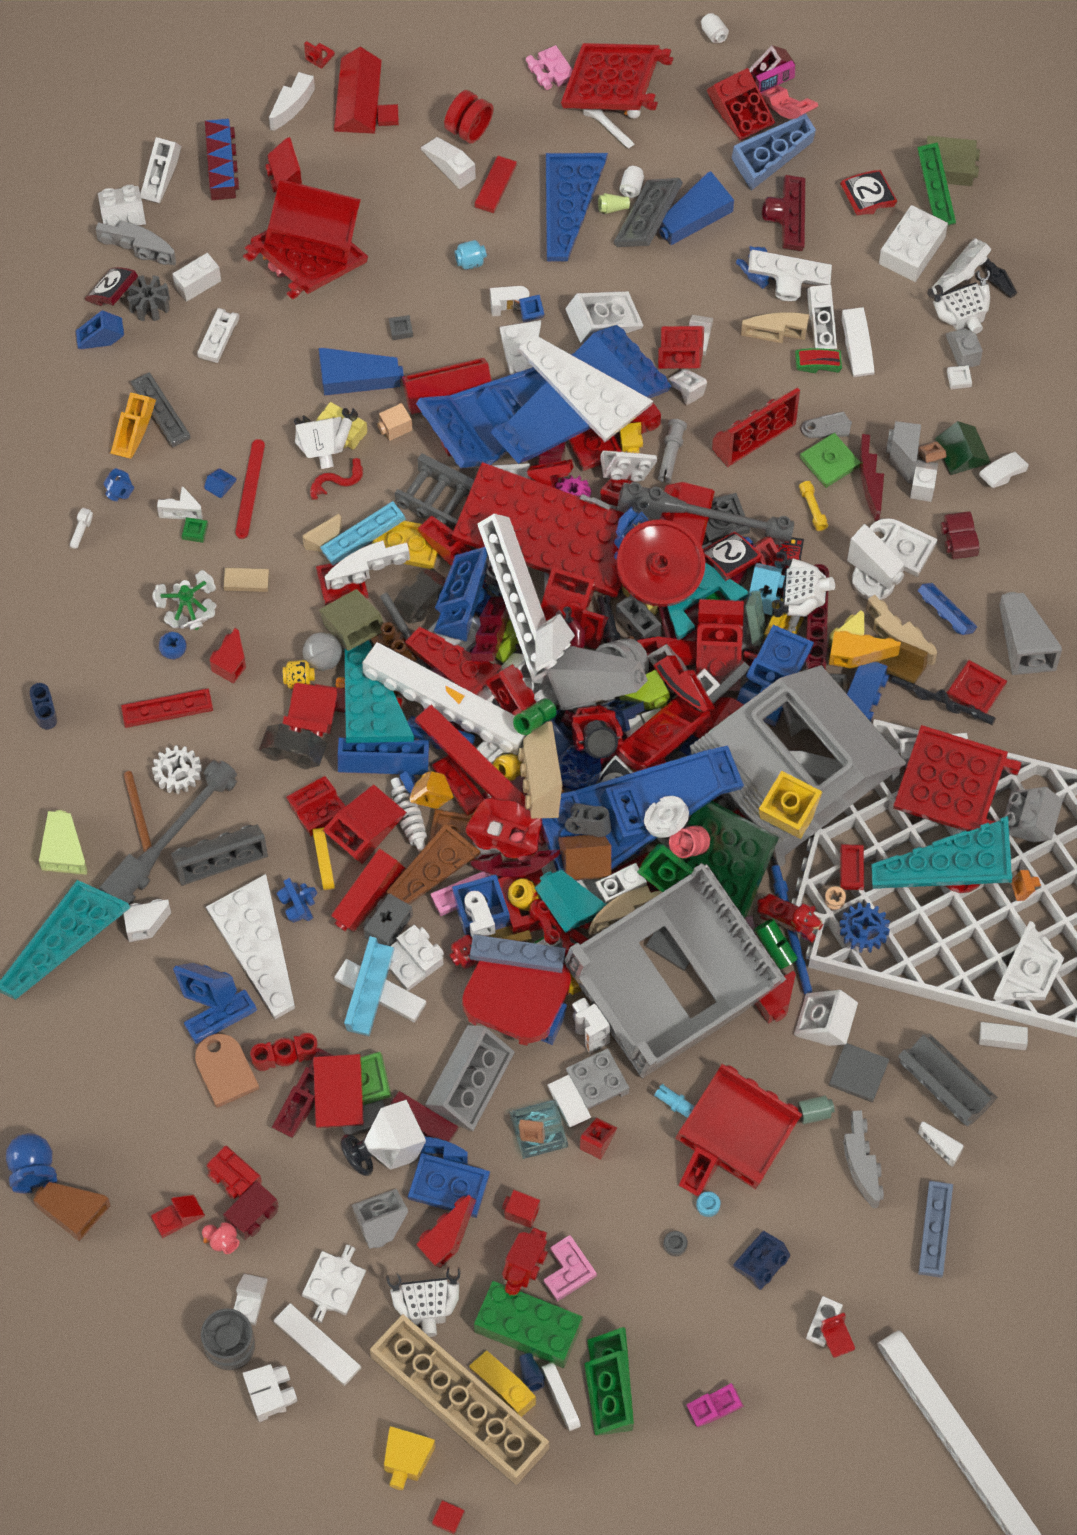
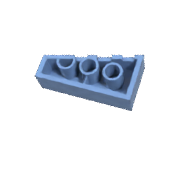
(771, 150)

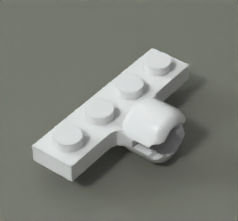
(789, 272)

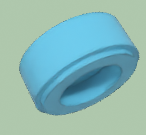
(708, 1204)

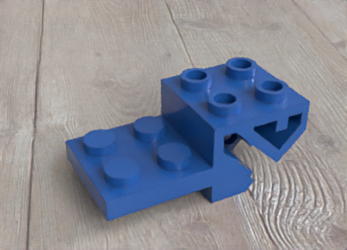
(779, 657)

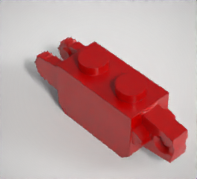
(524, 1260)

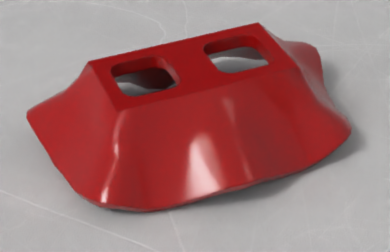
(512, 816)

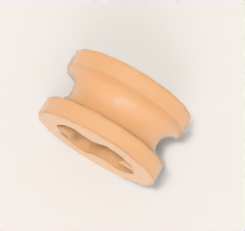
(832, 904)

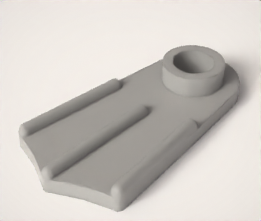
(827, 425)
(597, 502)

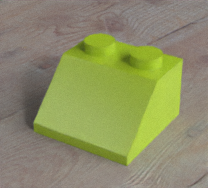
(652, 693)

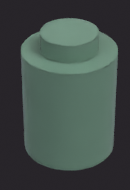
(815, 1109)

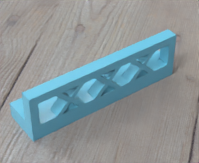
(369, 987)

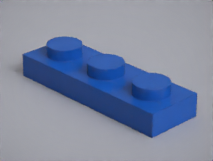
(947, 609)
(214, 1020)

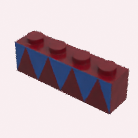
(220, 159)

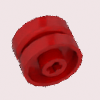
(468, 116)

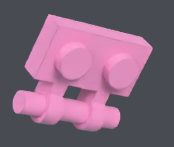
(554, 63)

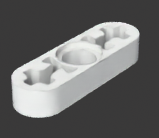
(560, 1396)

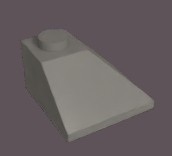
(380, 1217)

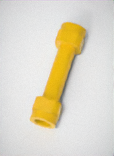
(819, 520)

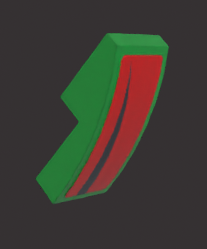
(818, 358)

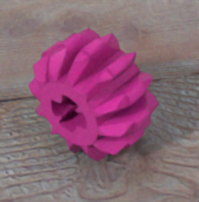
(574, 486)

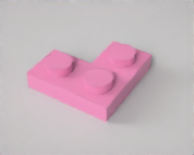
(574, 1271)

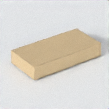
(246, 579)

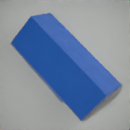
(461, 594)

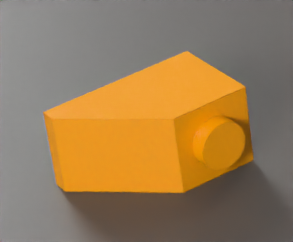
(431, 790)

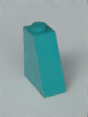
(568, 900)

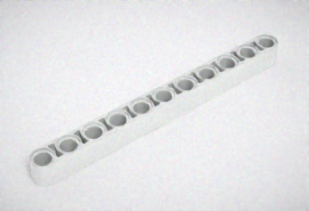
(956, 1436)

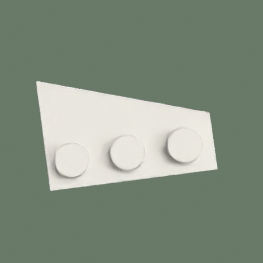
(512, 338)

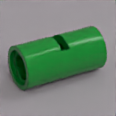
(534, 716)
(775, 943)

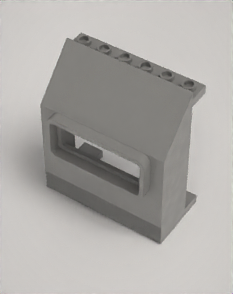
(761, 756)
(634, 995)

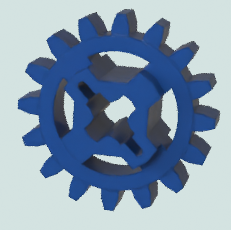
(875, 929)

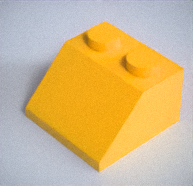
(790, 804)

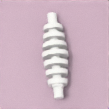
(412, 822)

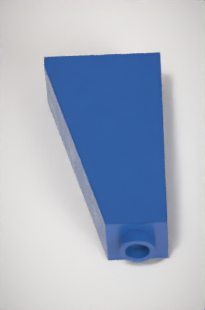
(696, 209)
(357, 371)

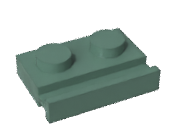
(754, 612)

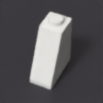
(875, 558)

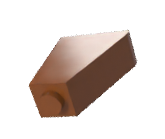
(71, 1207)

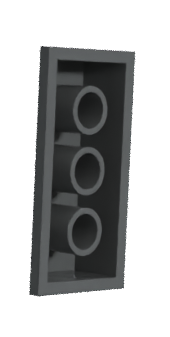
(219, 854)

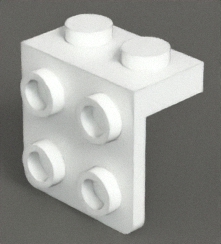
(122, 205)
(626, 465)

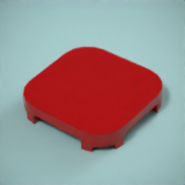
(515, 999)

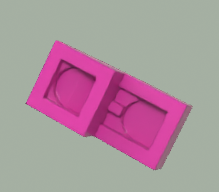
(715, 1405)

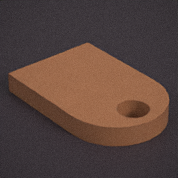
(225, 1071)

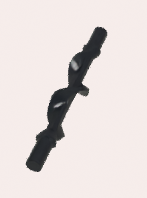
(942, 696)

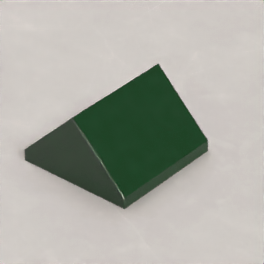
(962, 448)

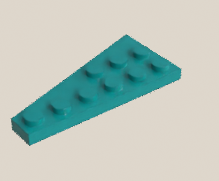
(370, 706)
(68, 928)

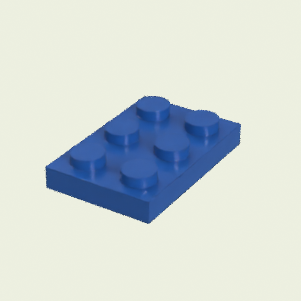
(443, 1182)

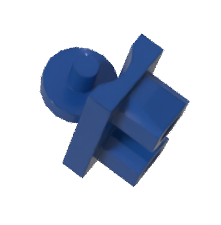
(292, 892)

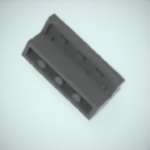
(947, 1079)

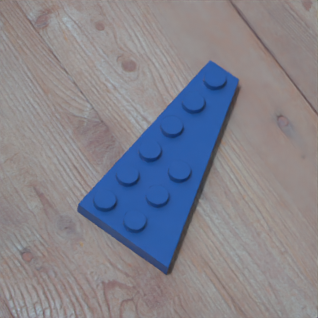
(569, 190)

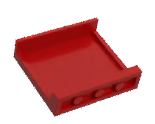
(312, 221)
(739, 1125)

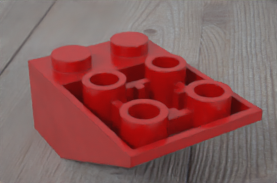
(741, 104)
(567, 590)
(364, 823)

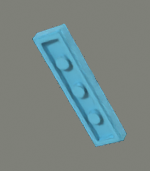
(363, 533)

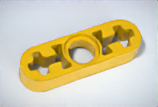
(323, 859)

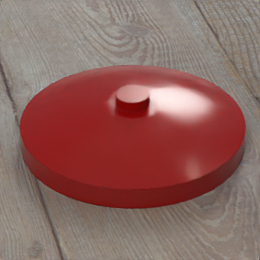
(660, 563)

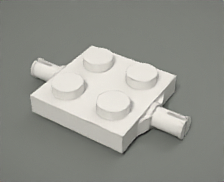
(333, 1283)

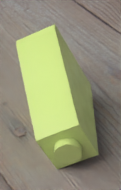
(61, 845)

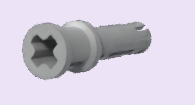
(673, 442)

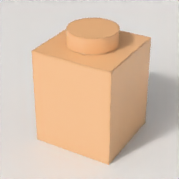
(394, 422)

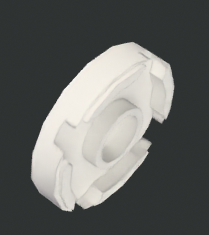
(866, 586)
(666, 816)

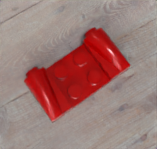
(663, 734)

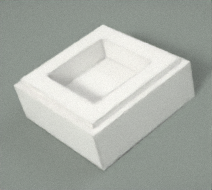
(959, 377)

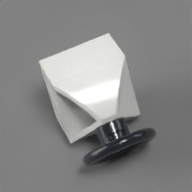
(392, 1139)

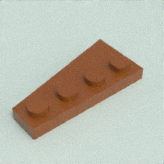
(435, 863)

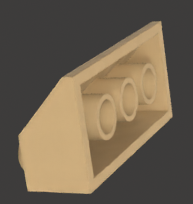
(541, 773)

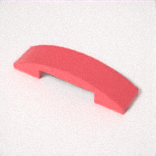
(779, 100)

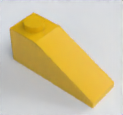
(503, 1383)

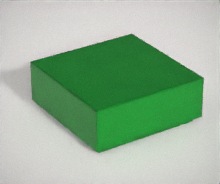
(194, 530)

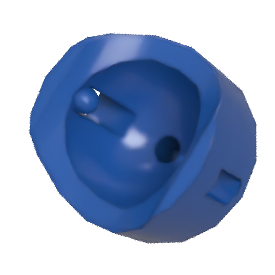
(118, 488)

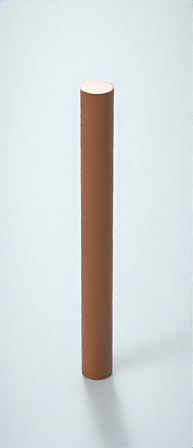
(137, 810)

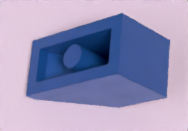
(100, 331)

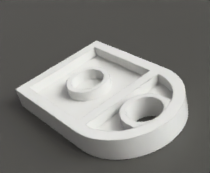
(906, 543)

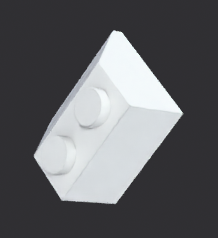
(826, 1017)

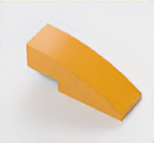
(132, 425)

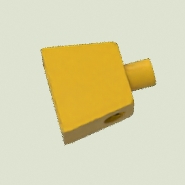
(406, 1456)

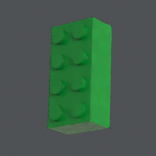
(528, 1324)

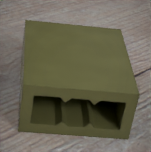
(958, 159)
(352, 619)

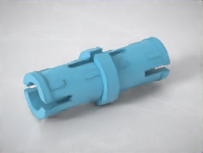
(674, 1100)

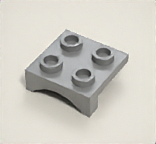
(598, 1079)

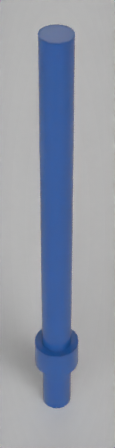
(781, 889)

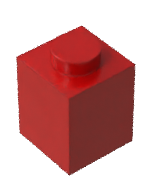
(521, 1208)

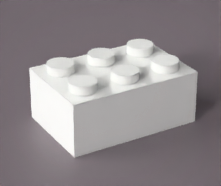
(913, 243)

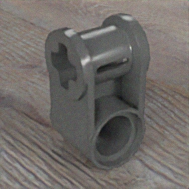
(590, 819)

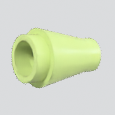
(611, 203)

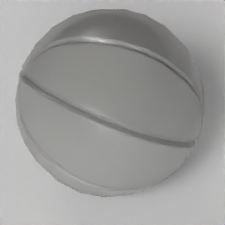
(322, 651)

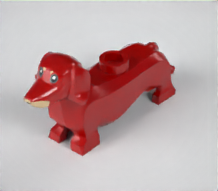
(793, 917)

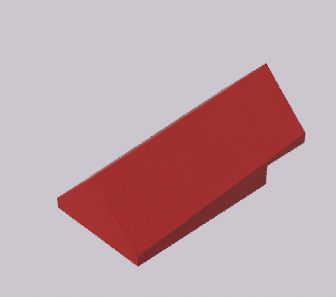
(358, 92)

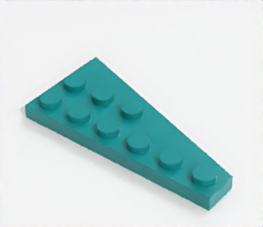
(960, 859)

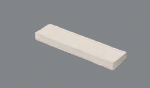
(392, 997)
(317, 1344)

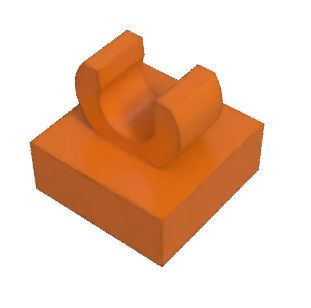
(1024, 885)

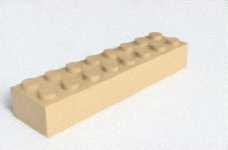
(459, 1399)

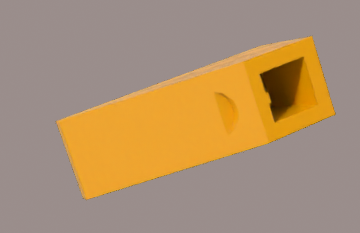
(856, 650)

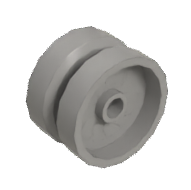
(627, 649)

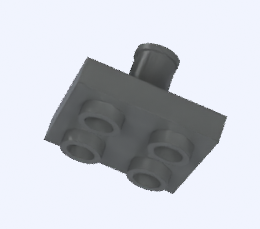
(718, 529)

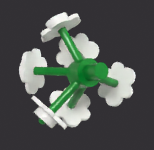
(185, 596)

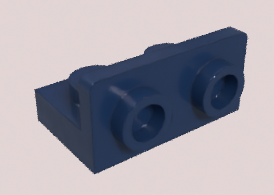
(624, 711)
(762, 1259)

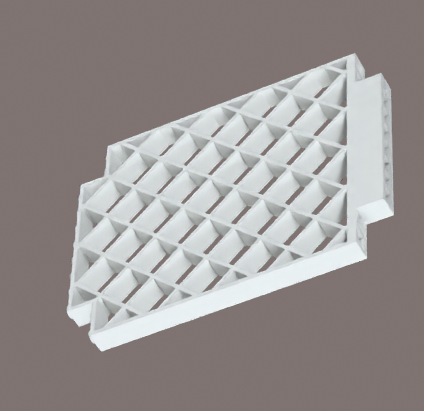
(914, 985)

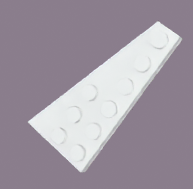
(252, 933)

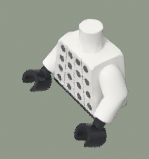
(964, 305)
(324, 436)
(803, 587)
(426, 1300)

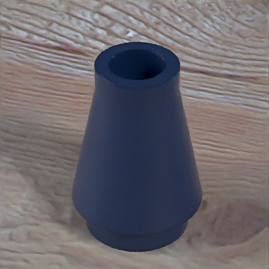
(531, 1373)

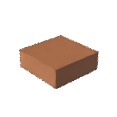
(931, 452)
(532, 1131)

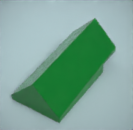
(610, 1383)

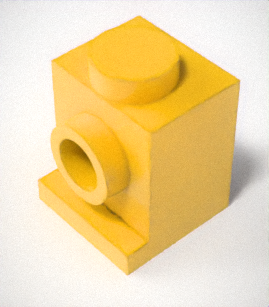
(631, 438)

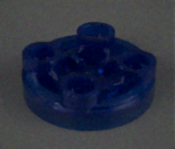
(578, 768)

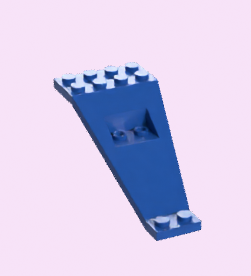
(469, 416)
(550, 420)
(692, 778)

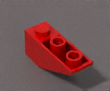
(684, 649)
(445, 1238)

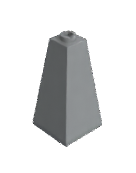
(1027, 637)
(592, 676)

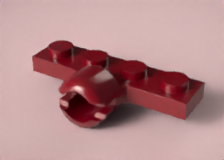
(789, 212)

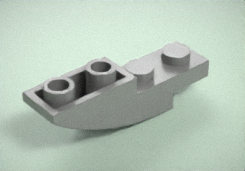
(144, 242)
(861, 1164)

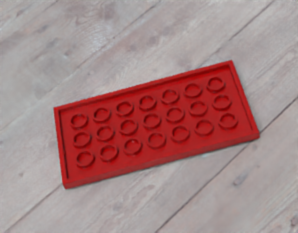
(548, 523)

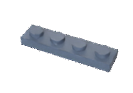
(517, 953)
(935, 1229)

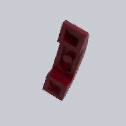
(493, 863)

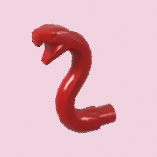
(357, 474)

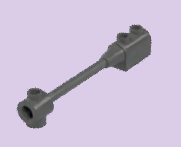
(777, 528)
(134, 872)

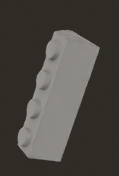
(470, 1077)

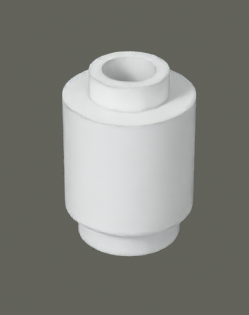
(714, 28)
(632, 181)

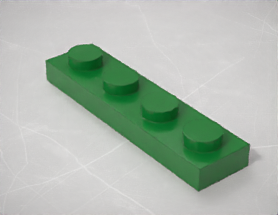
(936, 183)

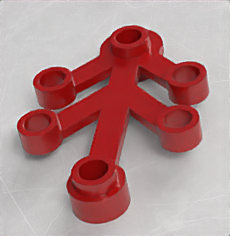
(541, 913)

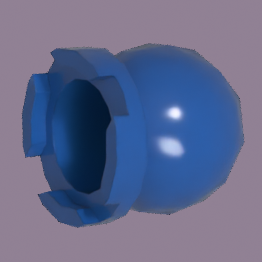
(30, 1162)

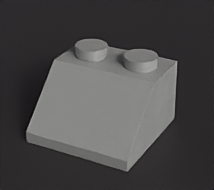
(903, 448)

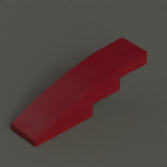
(871, 481)
(491, 631)
(299, 1102)

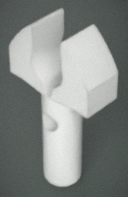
(84, 520)

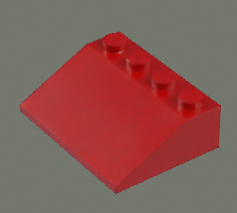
(757, 428)

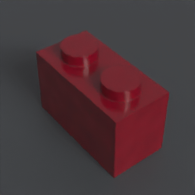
(252, 1210)

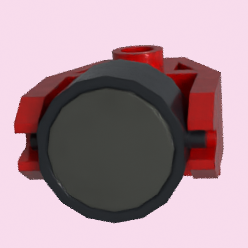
(596, 731)

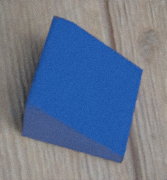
(531, 308)
(219, 482)

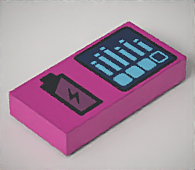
(775, 76)

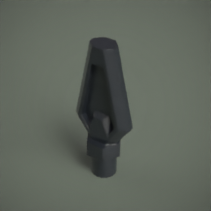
(1000, 278)

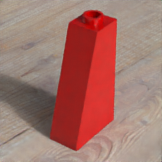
(367, 891)

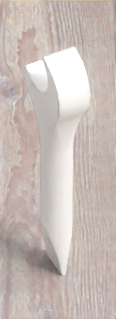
(600, 116)

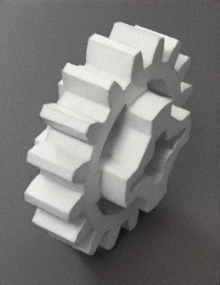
(181, 777)

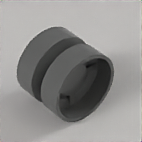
(228, 1339)

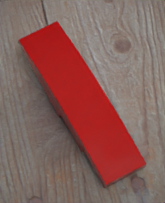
(440, 539)

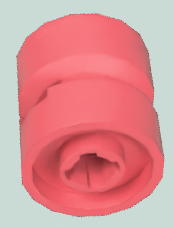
(689, 841)

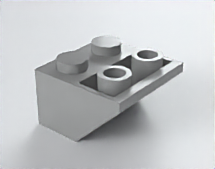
(1033, 813)

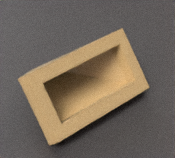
(322, 534)

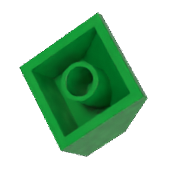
(664, 868)

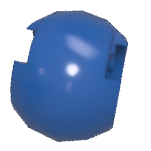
(175, 639)

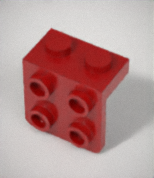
(311, 709)

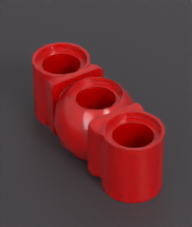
(273, 1056)

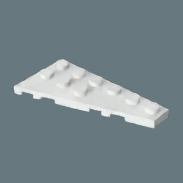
(594, 395)

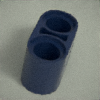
(43, 706)

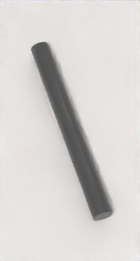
(400, 622)

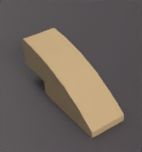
(776, 326)

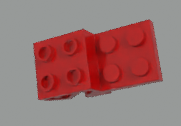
(720, 637)

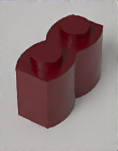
(960, 535)

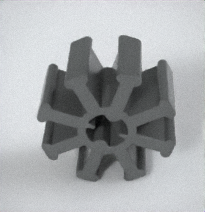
(148, 298)

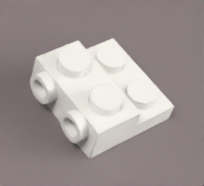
(414, 957)

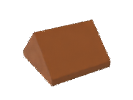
(586, 856)

